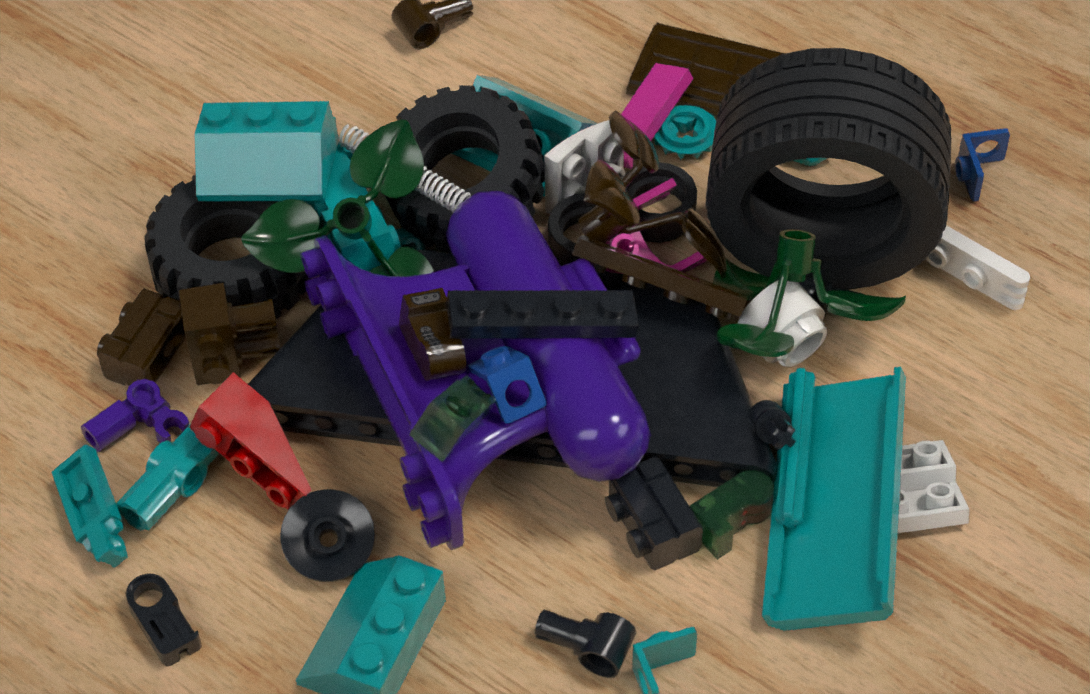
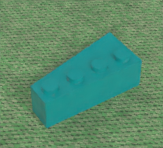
(341, 187)

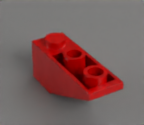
(248, 435)

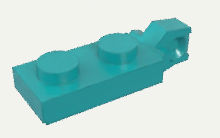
(91, 505)

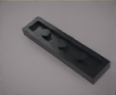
(541, 314)

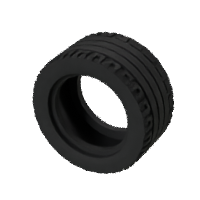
(836, 108)

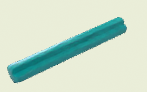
(795, 459)

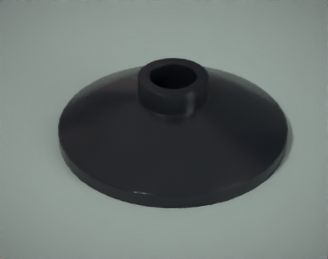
(324, 513)

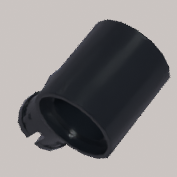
(597, 643)

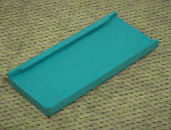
(844, 553)

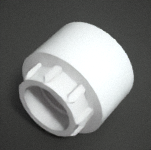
(797, 317)

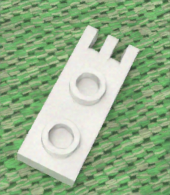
(980, 268)

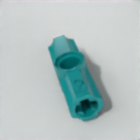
(170, 472)

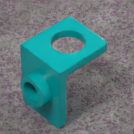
(661, 650)

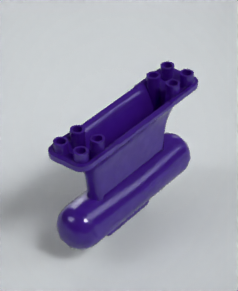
(587, 399)

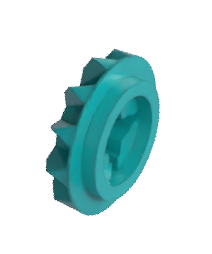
(685, 119)

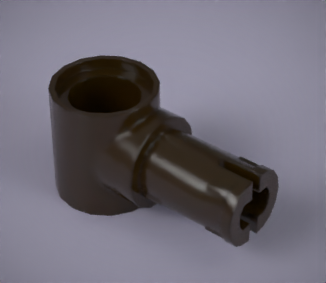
(424, 22)

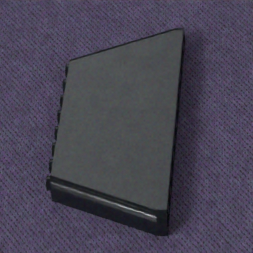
(681, 381)

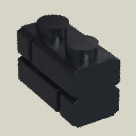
(654, 514)

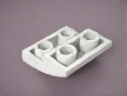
(571, 161)
(929, 489)

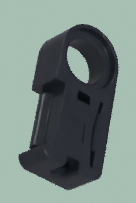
(163, 622)

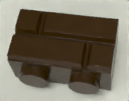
(144, 339)

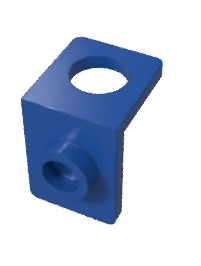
(968, 160)
(501, 368)

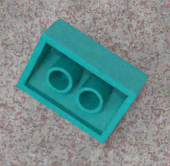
(549, 121)
(264, 151)
(376, 629)

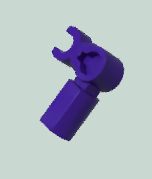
(143, 405)

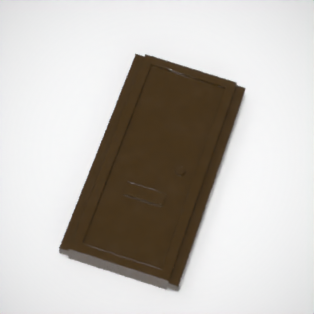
(710, 59)

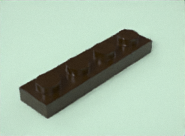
(677, 284)

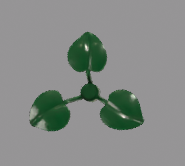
(385, 163)
(792, 265)

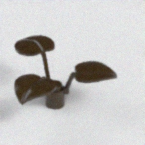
(617, 211)

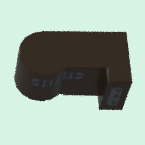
(428, 334)

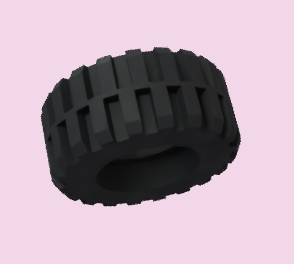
(470, 121)
(188, 226)

